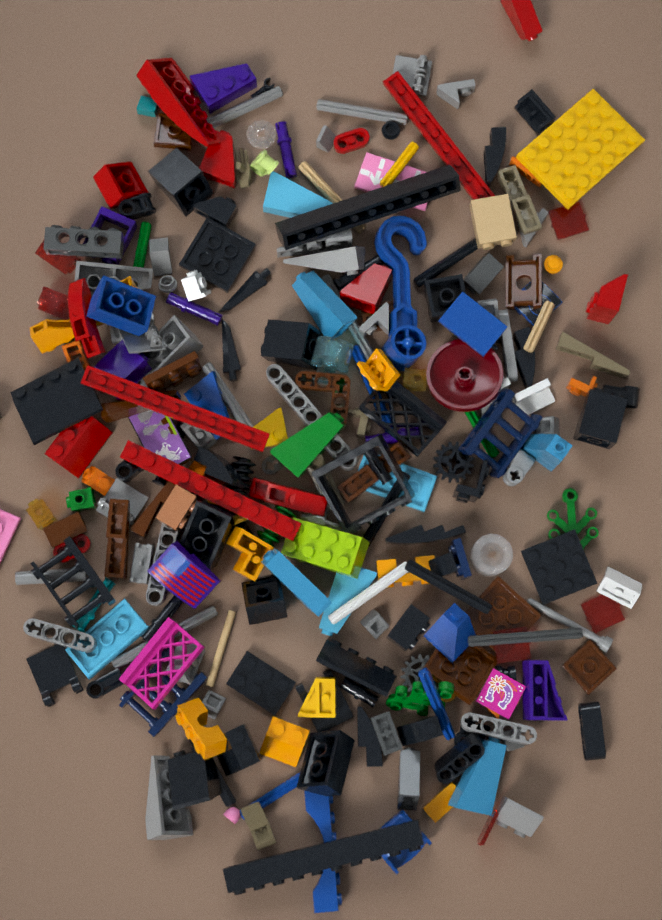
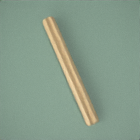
(323, 187)

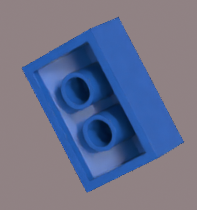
(121, 306)

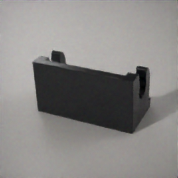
(534, 112)

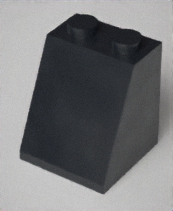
(181, 181)
(290, 343)
(600, 418)
(240, 751)
(192, 779)

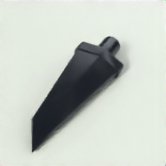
(252, 285)
(230, 357)

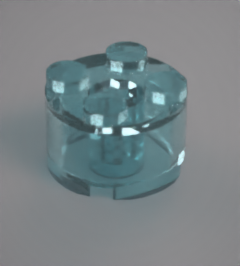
(332, 354)

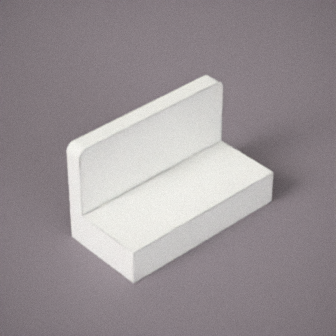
(534, 397)
(620, 588)

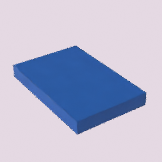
(472, 324)

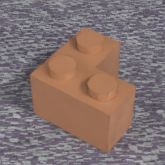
(177, 508)

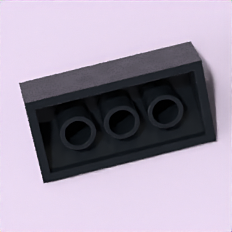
(356, 668)

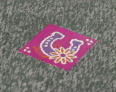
(501, 693)

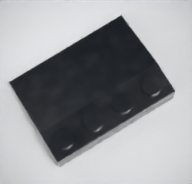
(55, 401)

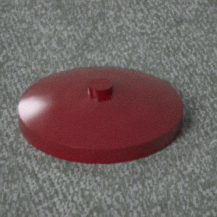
(464, 378)

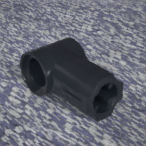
(628, 392)
(107, 683)

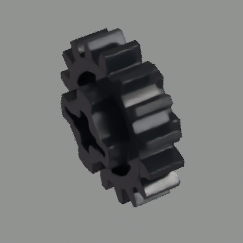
(444, 460)

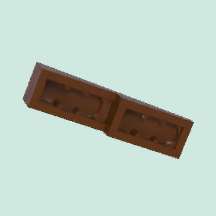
(118, 410)
(366, 477)
(144, 522)
(118, 538)

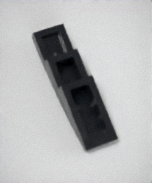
(418, 536)

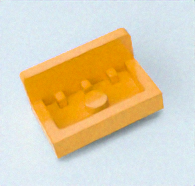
(379, 371)

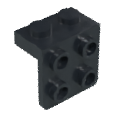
(464, 493)

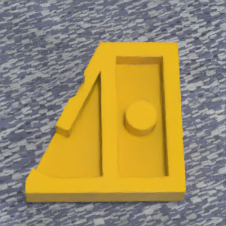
(275, 426)
(320, 699)

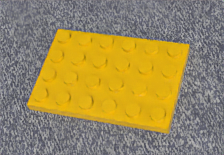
(580, 148)

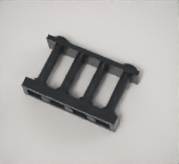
(80, 566)

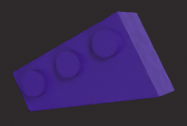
(223, 85)
(540, 694)

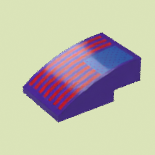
(184, 575)

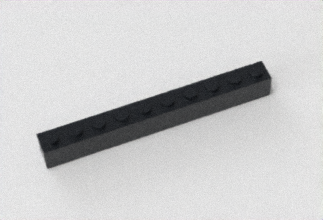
(367, 207)
(323, 856)

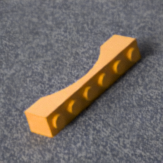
(52, 333)

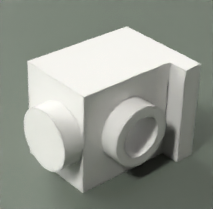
(195, 285)

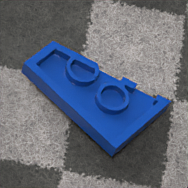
(208, 396)

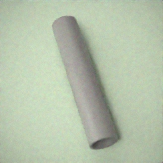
(27, 577)

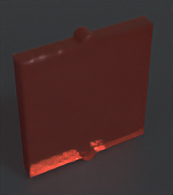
(568, 222)
(602, 613)
(514, 651)
(487, 827)

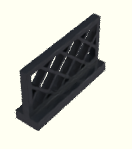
(411, 406)

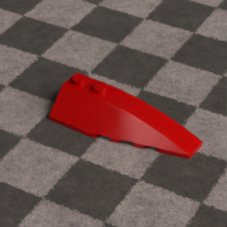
(175, 97)

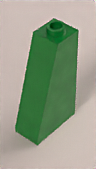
(308, 444)

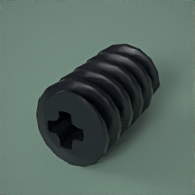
(243, 469)

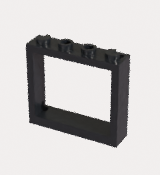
(335, 504)

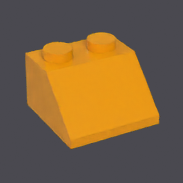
(284, 741)

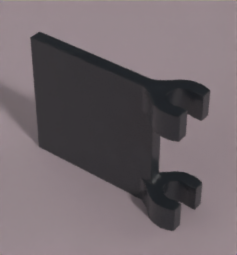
(53, 671)
(342, 709)

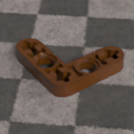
(331, 387)

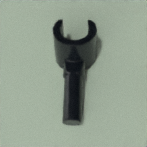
(264, 88)

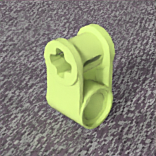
(263, 164)

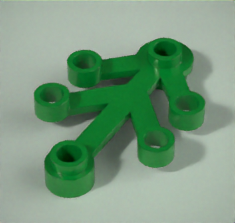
(572, 519)
(399, 700)

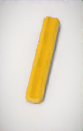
(399, 165)

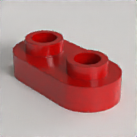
(351, 141)
(77, 539)

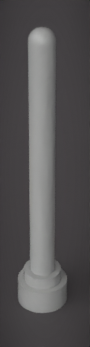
(602, 642)

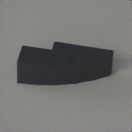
(494, 153)
(524, 360)
(218, 467)
(368, 738)

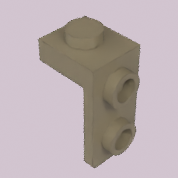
(364, 425)
(258, 825)

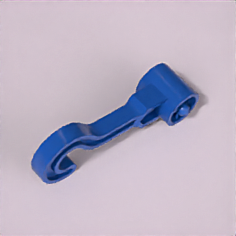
(405, 340)

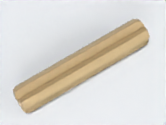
(539, 326)

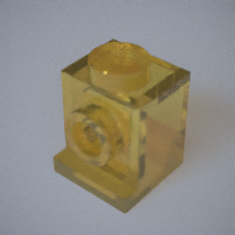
(409, 382)
(47, 516)

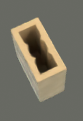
(493, 221)

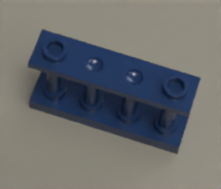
(482, 430)
(169, 709)

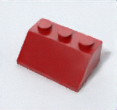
(607, 301)
(78, 445)

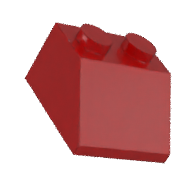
(119, 183)

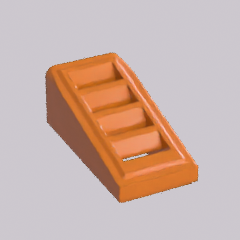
(524, 171)
(65, 347)

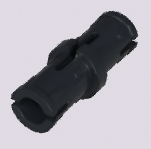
(384, 476)
(359, 692)

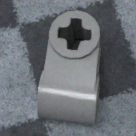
(519, 466)

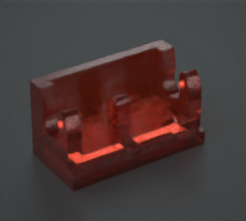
(63, 263)
(54, 303)

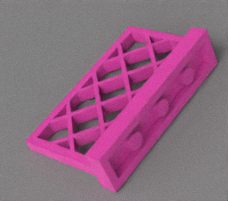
(153, 654)

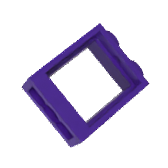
(119, 220)

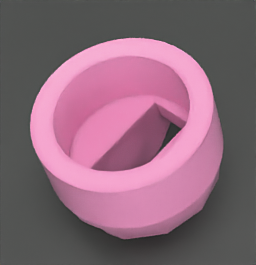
(233, 814)

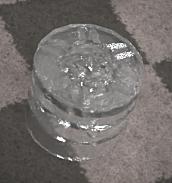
(488, 566)

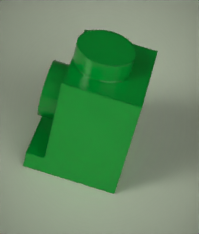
(87, 503)

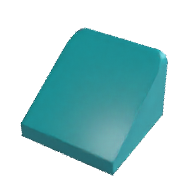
(147, 106)

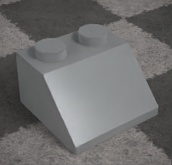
(518, 817)

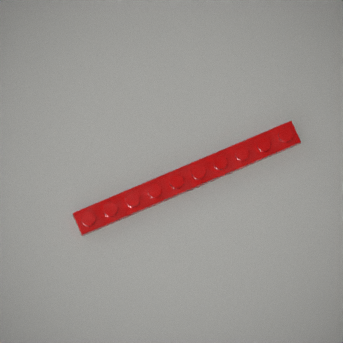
(436, 136)
(175, 408)
(211, 490)

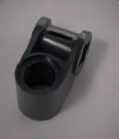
(138, 206)
(134, 471)

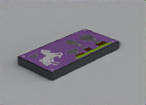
(160, 436)

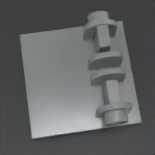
(415, 72)
(146, 342)
(121, 490)

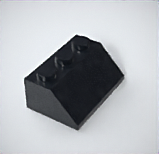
(208, 532)
(326, 763)

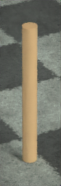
(221, 648)

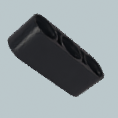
(591, 731)
(456, 767)

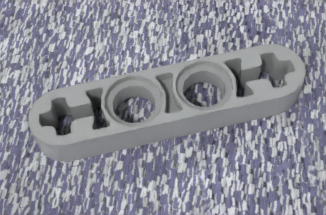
(507, 348)
(59, 636)
(498, 728)

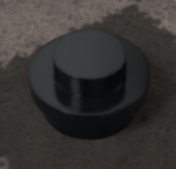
(390, 130)

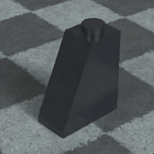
(419, 730)

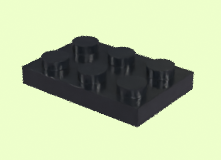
(261, 683)

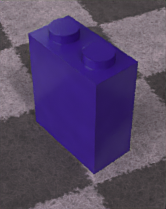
(124, 365)

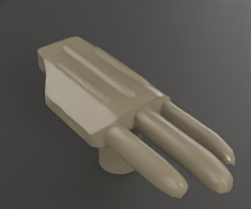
(242, 169)

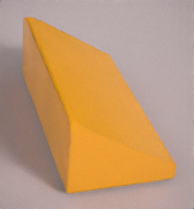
(438, 805)

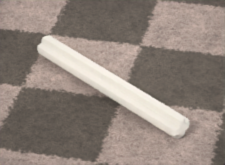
(368, 593)

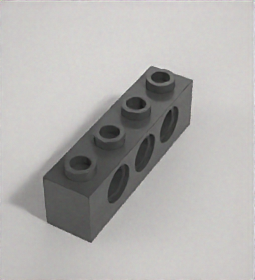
(111, 249)

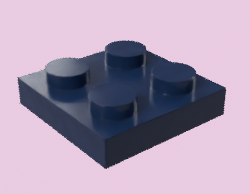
(459, 555)

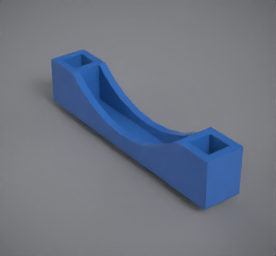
(325, 892)

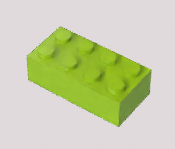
(327, 549)

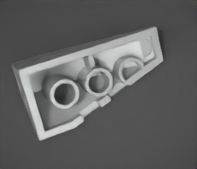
(329, 243)
(340, 260)
(94, 271)
(178, 342)
(161, 819)

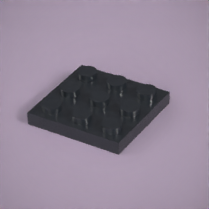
(217, 254)
(558, 567)

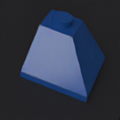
(451, 633)

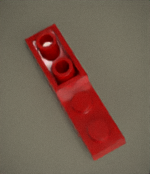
(82, 326)
(288, 497)

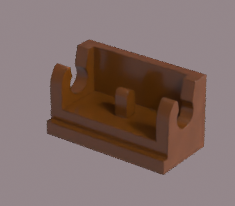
(69, 526)

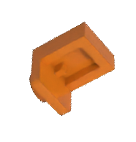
(579, 388)
(97, 480)

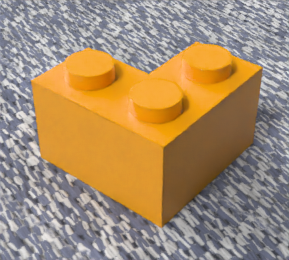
(251, 550)

